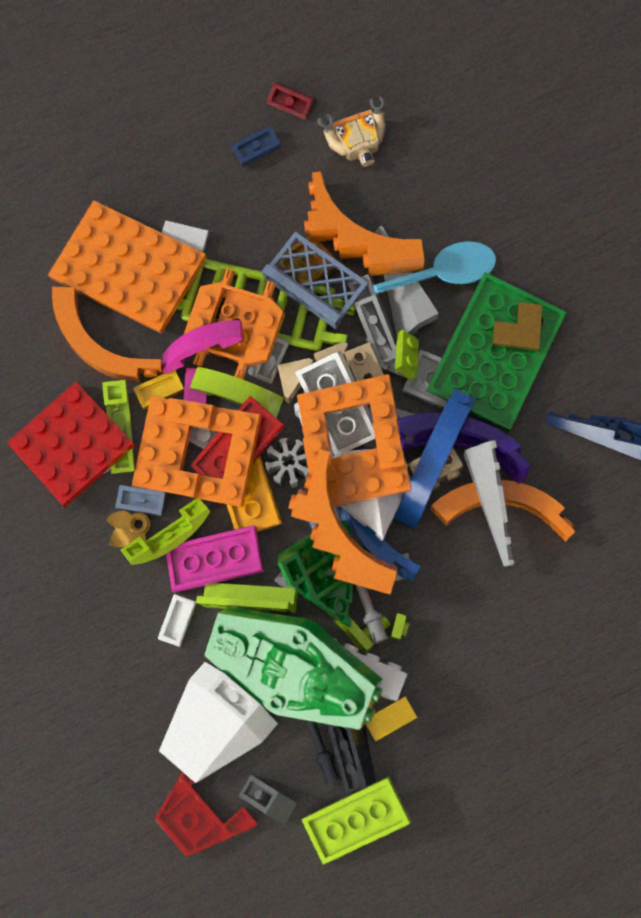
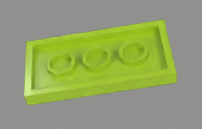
(356, 820)

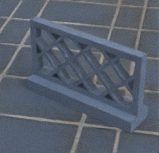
(301, 293)

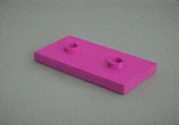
(215, 559)

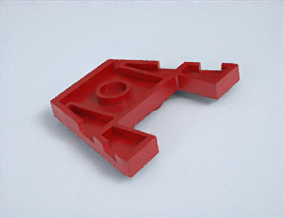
(193, 823)

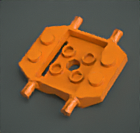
(259, 318)

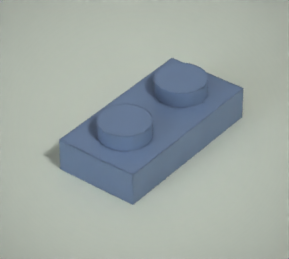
(140, 500)

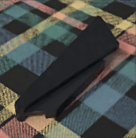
(353, 757)

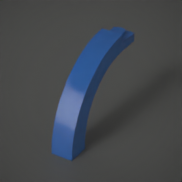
(434, 458)
(381, 549)

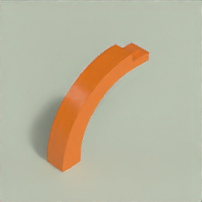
(118, 367)
(515, 494)

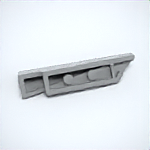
(376, 324)

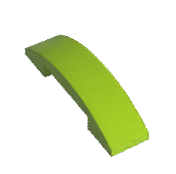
(234, 389)
(118, 411)
(170, 537)

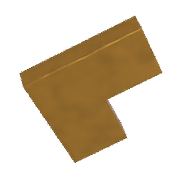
(523, 334)

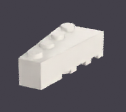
(391, 674)

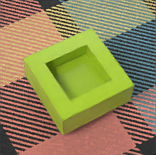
(400, 627)

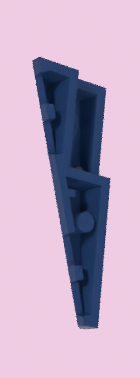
(608, 431)

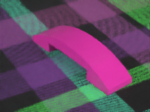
(221, 333)

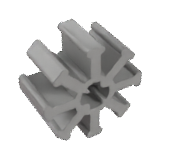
(290, 470)

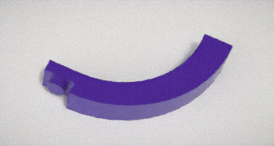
(417, 429)

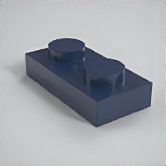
(256, 146)

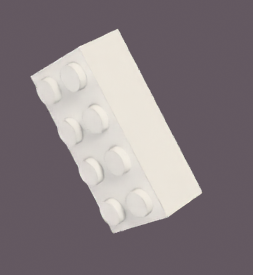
(346, 427)

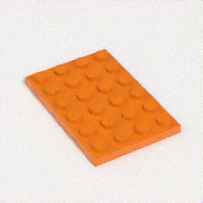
(128, 266)

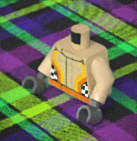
(356, 135)

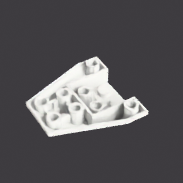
(214, 724)

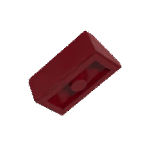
(290, 100)

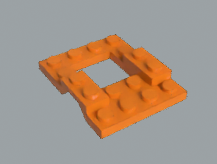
(166, 445)
(365, 473)

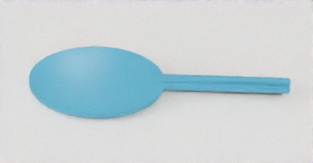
(455, 264)

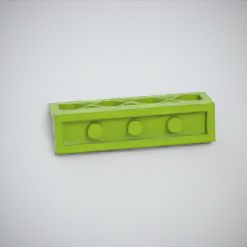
(249, 598)

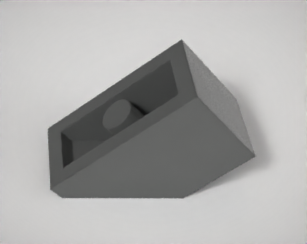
(267, 799)

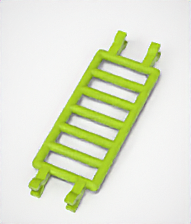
(243, 273)

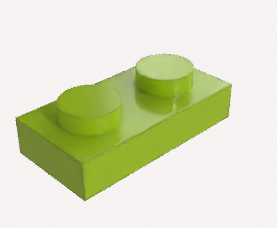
(406, 354)

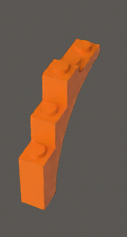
(379, 253)
(315, 506)

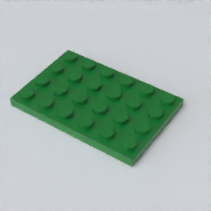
(491, 373)

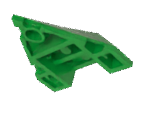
(311, 575)

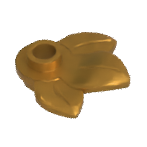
(125, 528)

